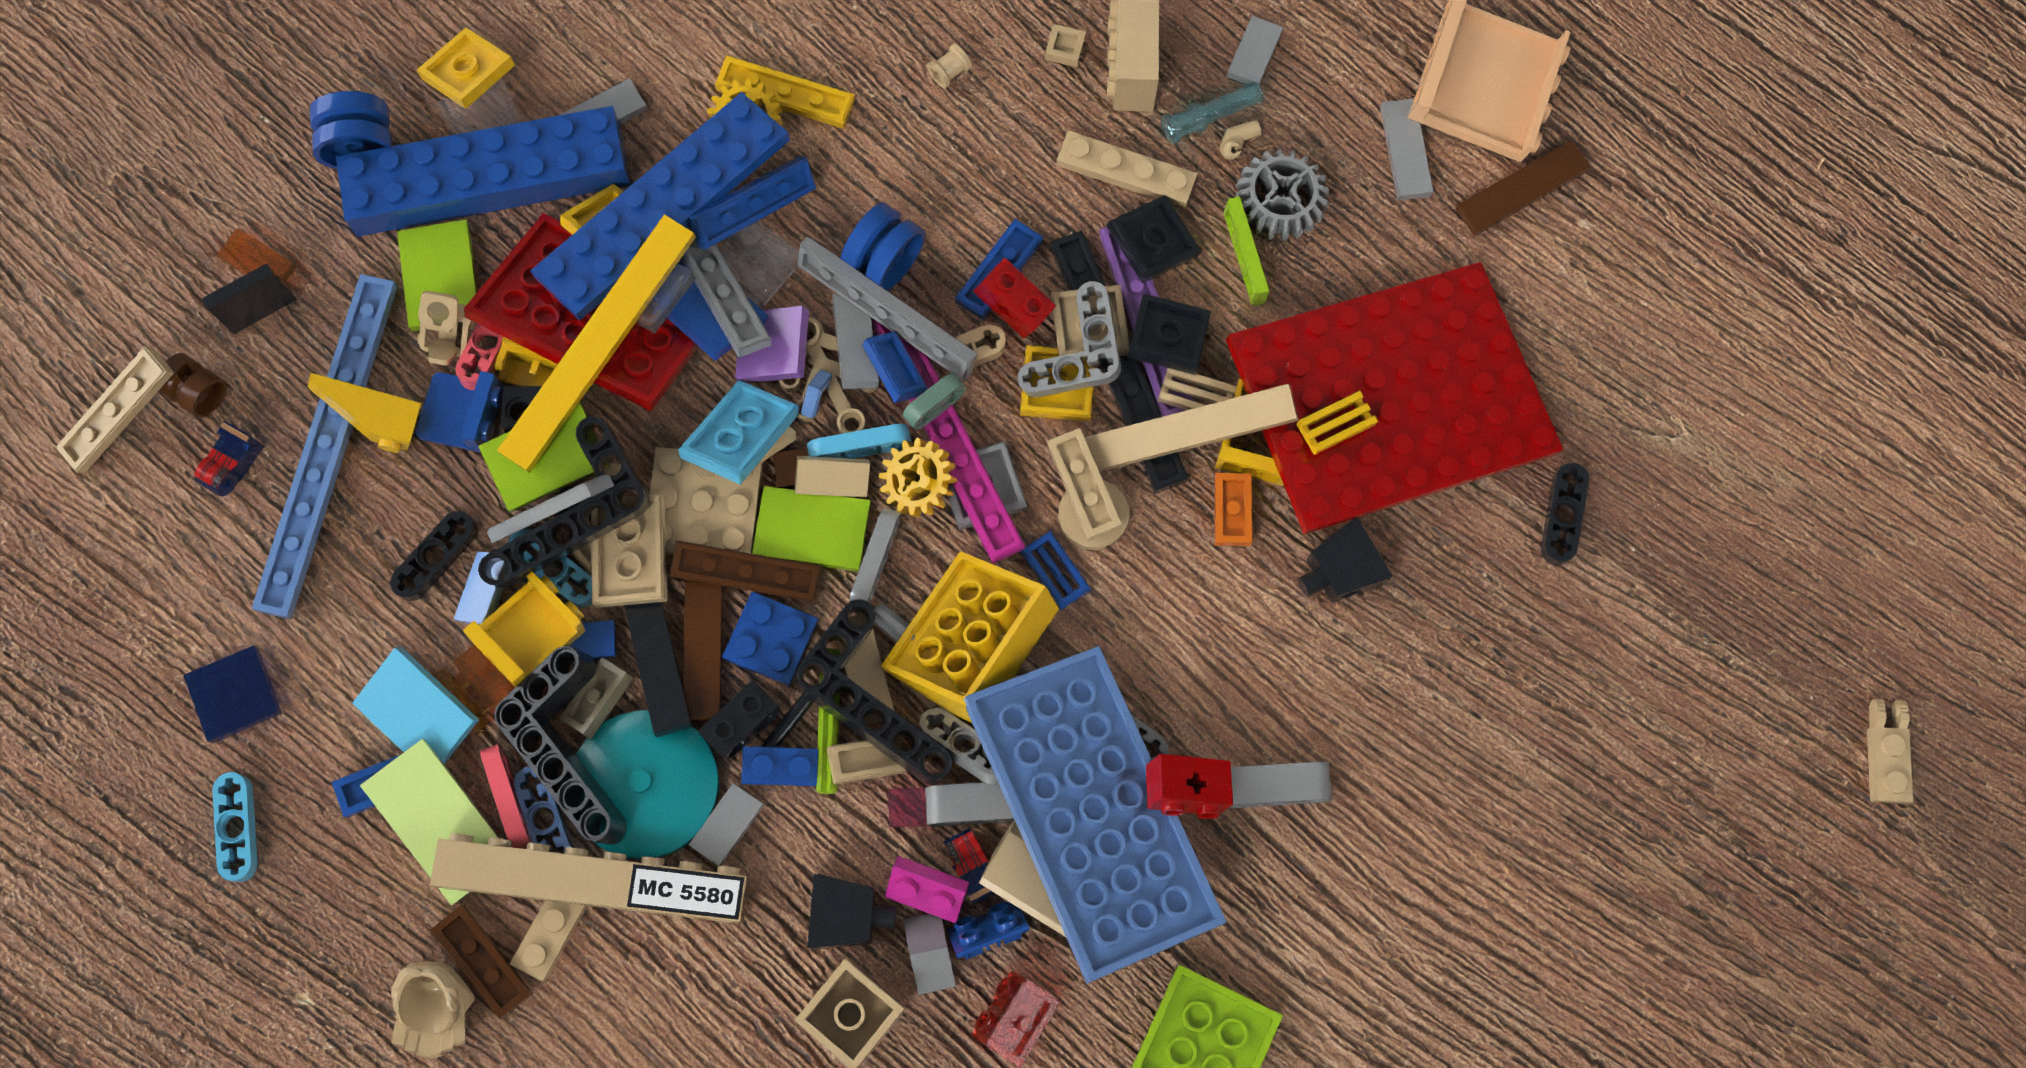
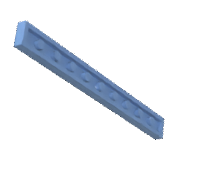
(323, 452)

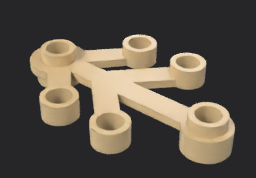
(835, 392)

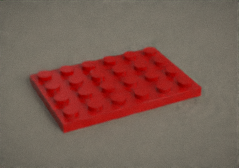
(529, 315)

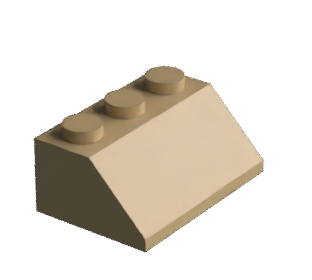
(1017, 880)

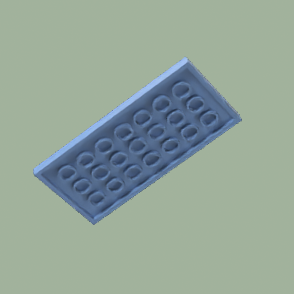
(1079, 798)

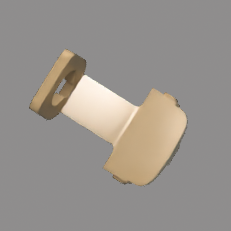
(442, 314)

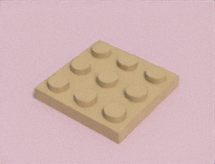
(704, 505)

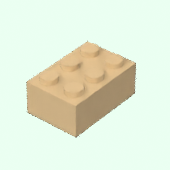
(1133, 54)

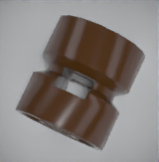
(193, 387)

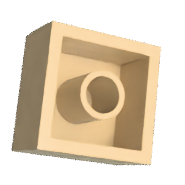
(850, 1014)

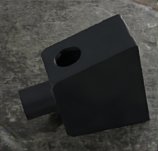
(1345, 565)
(845, 914)

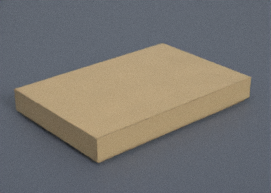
(631, 560)

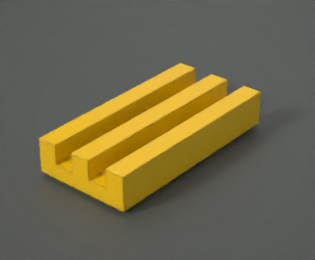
(1361, 410)

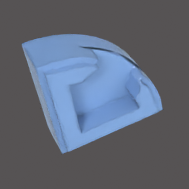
(813, 393)

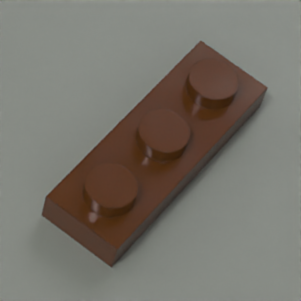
(481, 961)

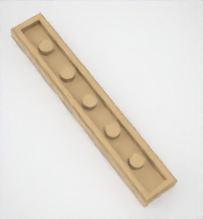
(1193, 428)

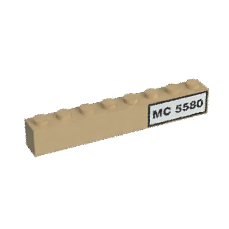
(589, 880)

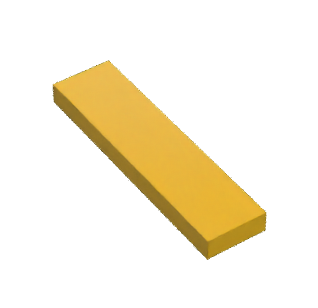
(792, 92)

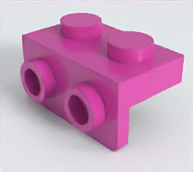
(927, 889)

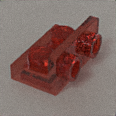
(1015, 1018)

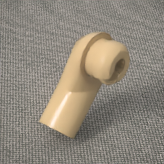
(1235, 136)

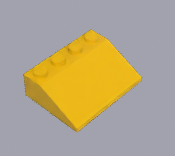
(970, 633)

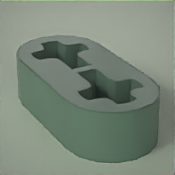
(934, 401)

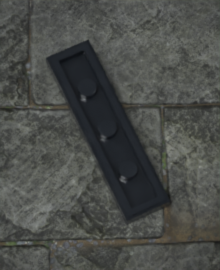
(658, 668)

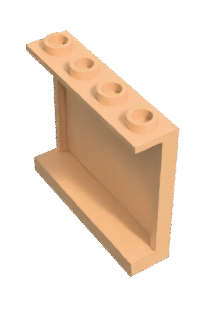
(1489, 80)

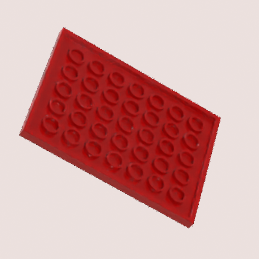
(1436, 377)

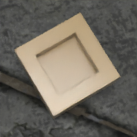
(1065, 45)

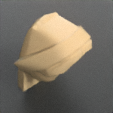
(430, 1009)

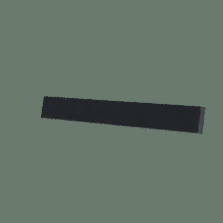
(1131, 387)

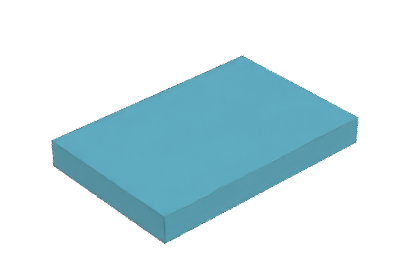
(739, 432)
(414, 706)

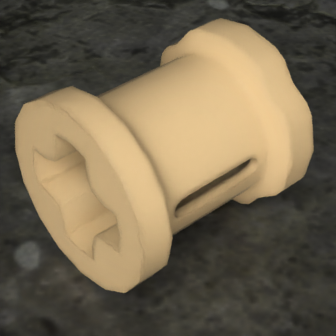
(949, 66)

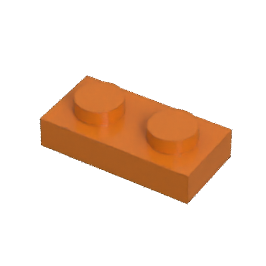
(1233, 509)

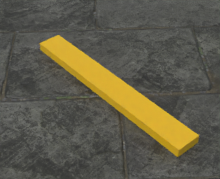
(596, 343)

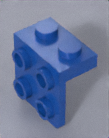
(460, 415)

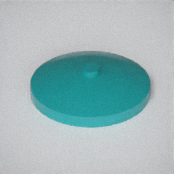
(657, 783)

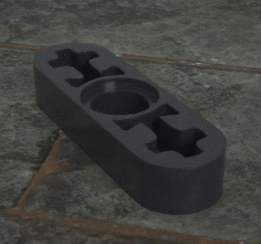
(1569, 540)
(423, 582)

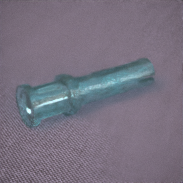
(1197, 116)

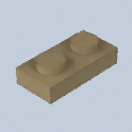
(596, 698)

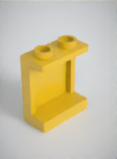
(527, 629)

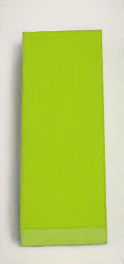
(1246, 251)

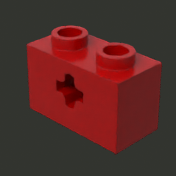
(1014, 298)
(1189, 785)

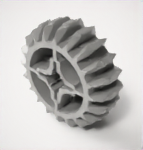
(1295, 216)

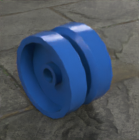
(348, 125)
(884, 246)

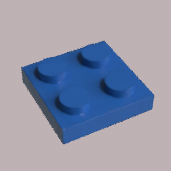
(770, 639)

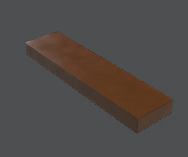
(1522, 188)
(745, 571)
(703, 649)

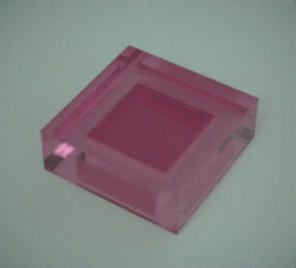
(907, 808)

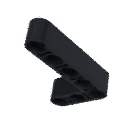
(576, 517)
(864, 703)
(554, 750)

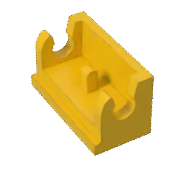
(522, 366)

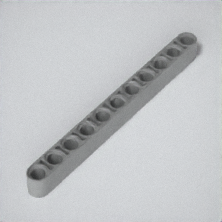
(1250, 785)

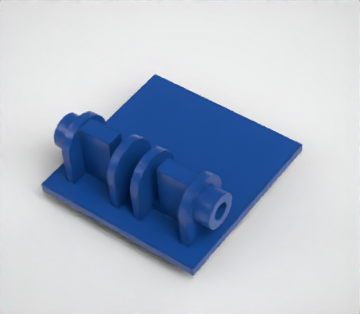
(1001, 923)

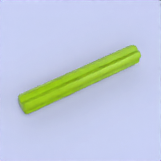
(827, 736)

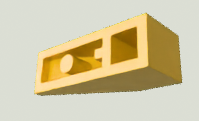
(375, 414)

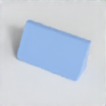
(479, 598)

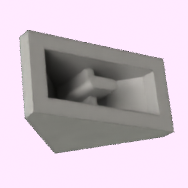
(929, 953)

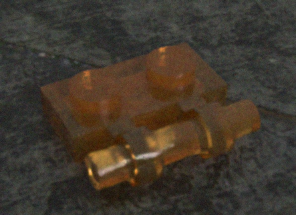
(483, 677)

